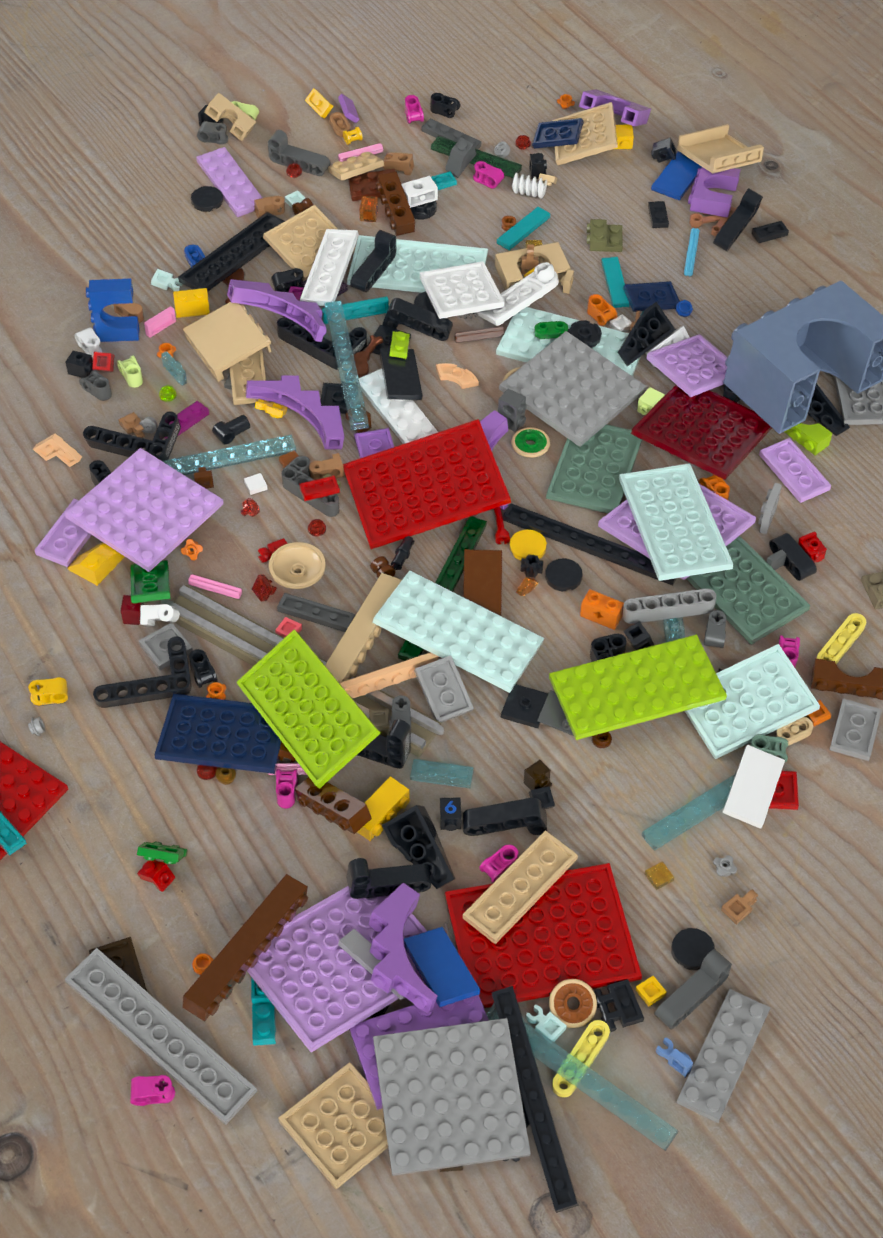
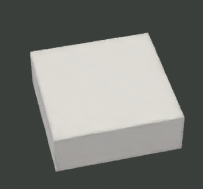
(621, 323)
(255, 484)

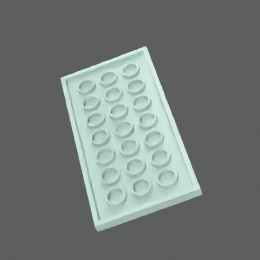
(412, 259)
(523, 345)
(675, 522)
(459, 628)

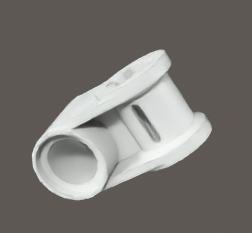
(88, 341)

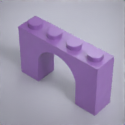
(631, 112)
(712, 202)

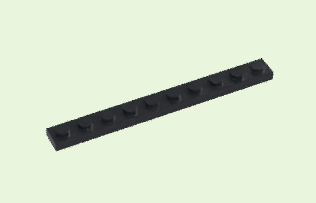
(581, 540)
(536, 1103)

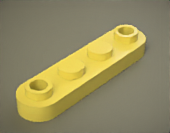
(843, 638)
(585, 1051)

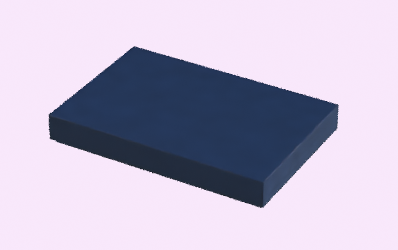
(557, 133)
(645, 294)

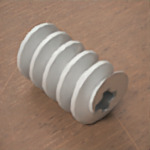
(529, 186)

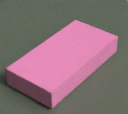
(160, 322)

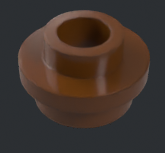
(602, 744)

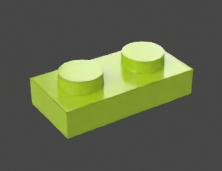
(399, 344)

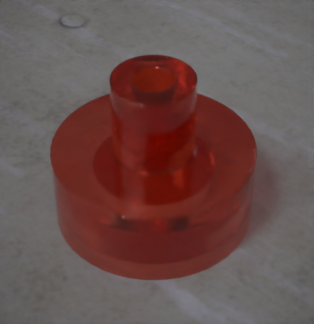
(250, 507)

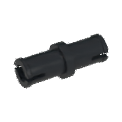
(402, 553)

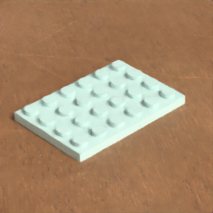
(760, 698)

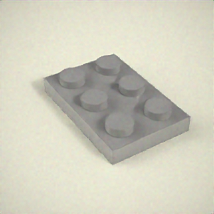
(444, 689)
(855, 729)

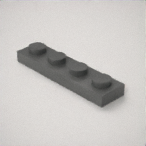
(437, 129)
(315, 612)

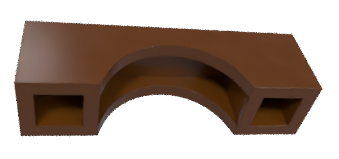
(829, 677)

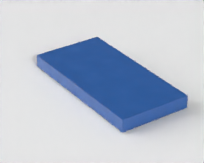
(676, 177)
(441, 966)

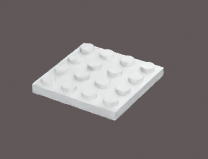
(461, 289)

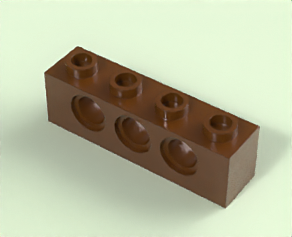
(396, 203)
(334, 805)

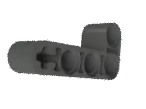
(286, 154)
(298, 472)
(695, 990)

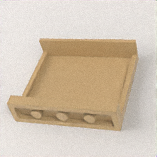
(718, 150)
(226, 337)

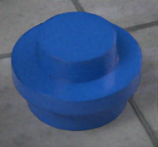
(684, 308)

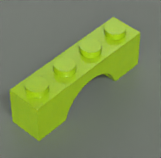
(811, 437)

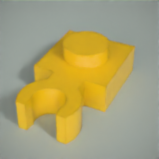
(274, 409)

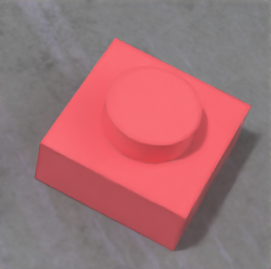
(287, 627)

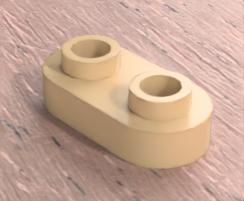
(793, 732)

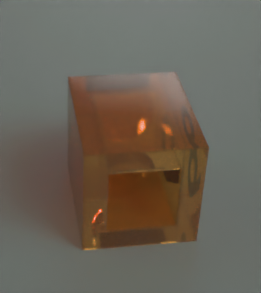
(368, 209)

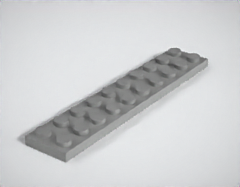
(161, 1036)

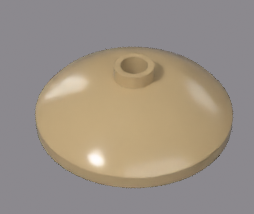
(297, 565)

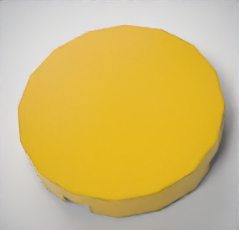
(527, 543)

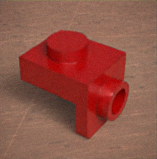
(157, 873)

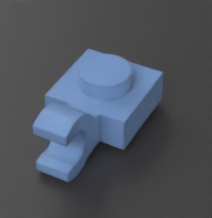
(678, 1060)

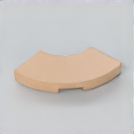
(462, 377)

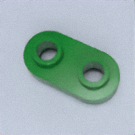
(550, 330)

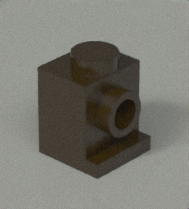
(537, 776)

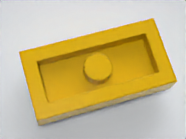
(319, 103)

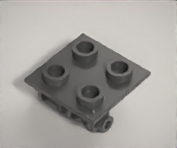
(553, 714)

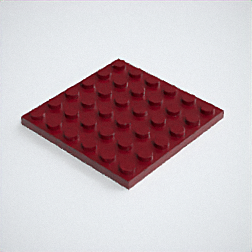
(703, 430)

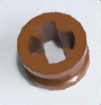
(508, 222)

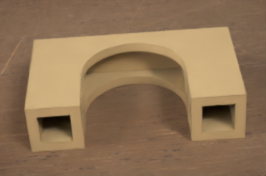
(510, 262)

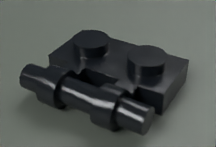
(624, 1002)

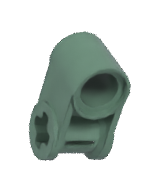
(771, 745)

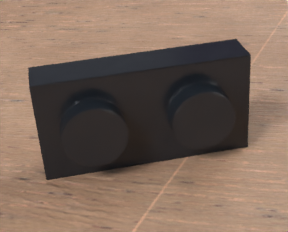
(658, 214)
(770, 232)

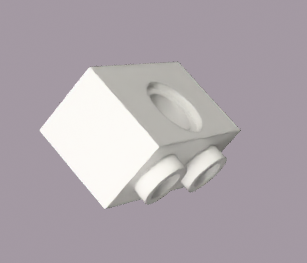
(420, 191)

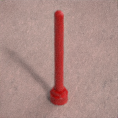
(501, 533)

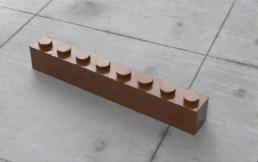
(245, 947)

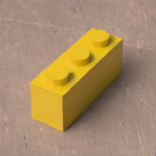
(384, 806)

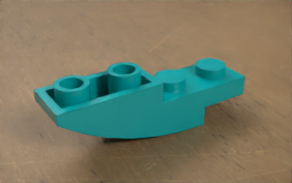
(262, 1017)

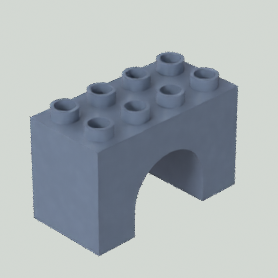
(782, 353)

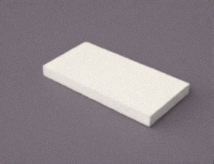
(753, 786)

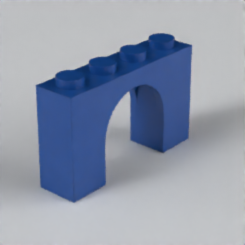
(109, 327)

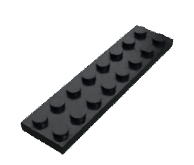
(230, 255)

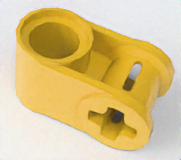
(49, 691)

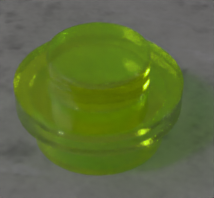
(167, 393)

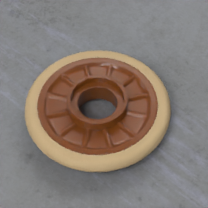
(585, 996)

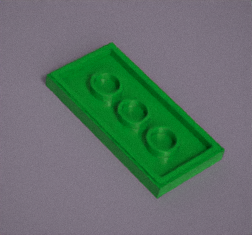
(150, 585)

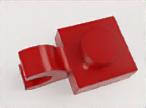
(266, 553)

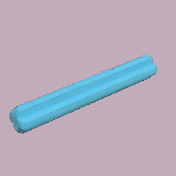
(691, 253)

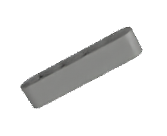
(669, 606)

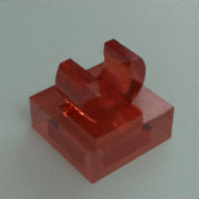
(263, 588)

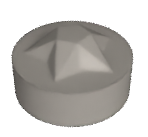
(502, 149)

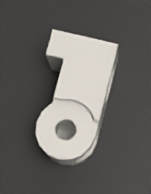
(154, 613)

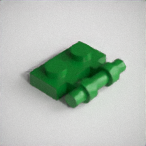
(156, 850)

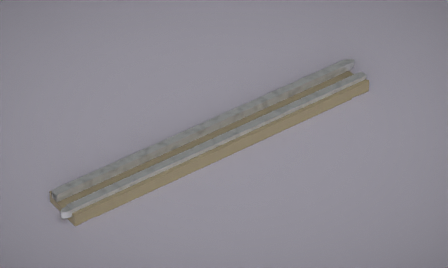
(252, 642)

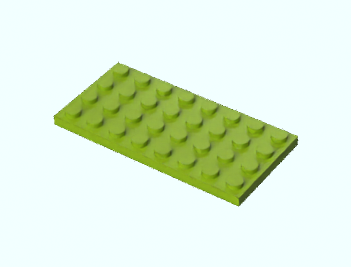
(637, 687)
(307, 708)

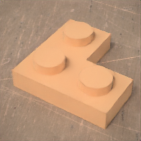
(57, 447)

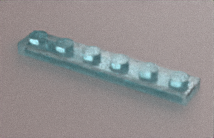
(688, 815)

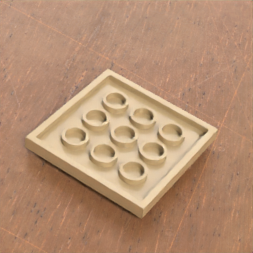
(596, 136)
(300, 238)
(338, 1126)

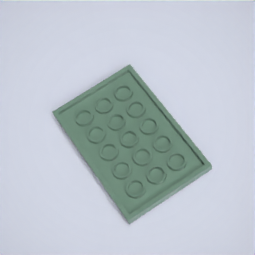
(591, 473)
(751, 593)

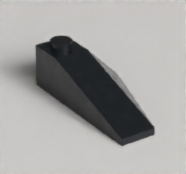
(646, 333)
(825, 413)
(419, 843)

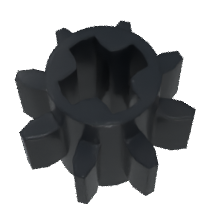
(531, 566)

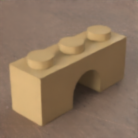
(221, 107)

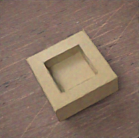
(550, 179)
(567, 281)

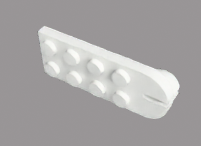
(523, 293)

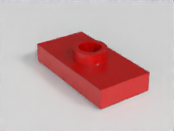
(319, 488)

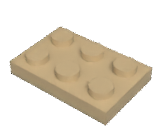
(355, 166)

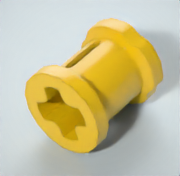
(347, 135)

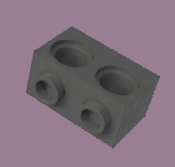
(513, 407)

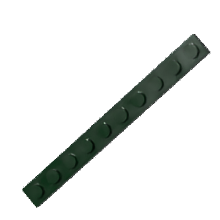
(451, 571)

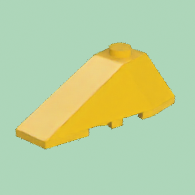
(96, 563)

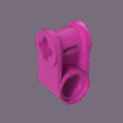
(413, 109)
(488, 175)
(790, 647)
(285, 785)
(497, 863)
(150, 1090)

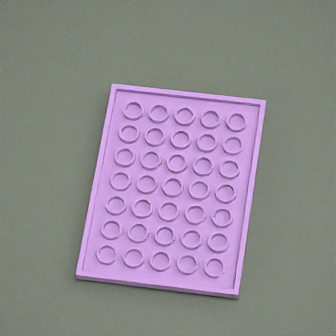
(314, 979)

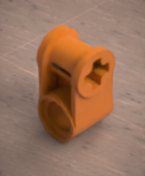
(599, 309)
(716, 485)

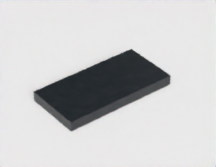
(400, 376)

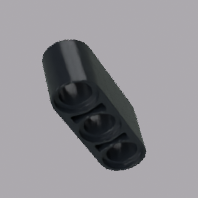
(796, 559)

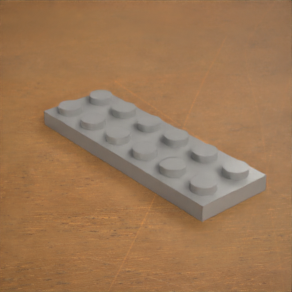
(723, 1056)

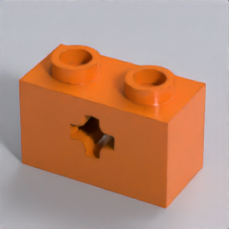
(602, 609)

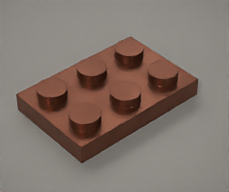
(365, 184)

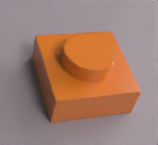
(820, 715)

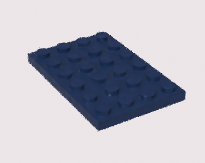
(217, 735)

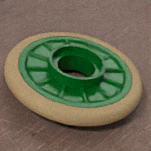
(523, 435)

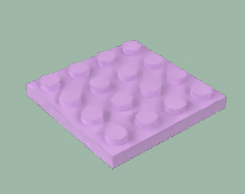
(691, 364)

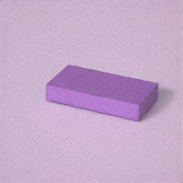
(348, 108)

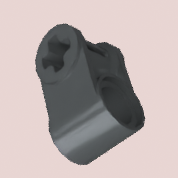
(211, 133)
(97, 385)
(715, 629)
(401, 709)

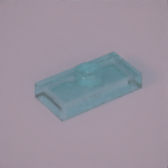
(174, 368)

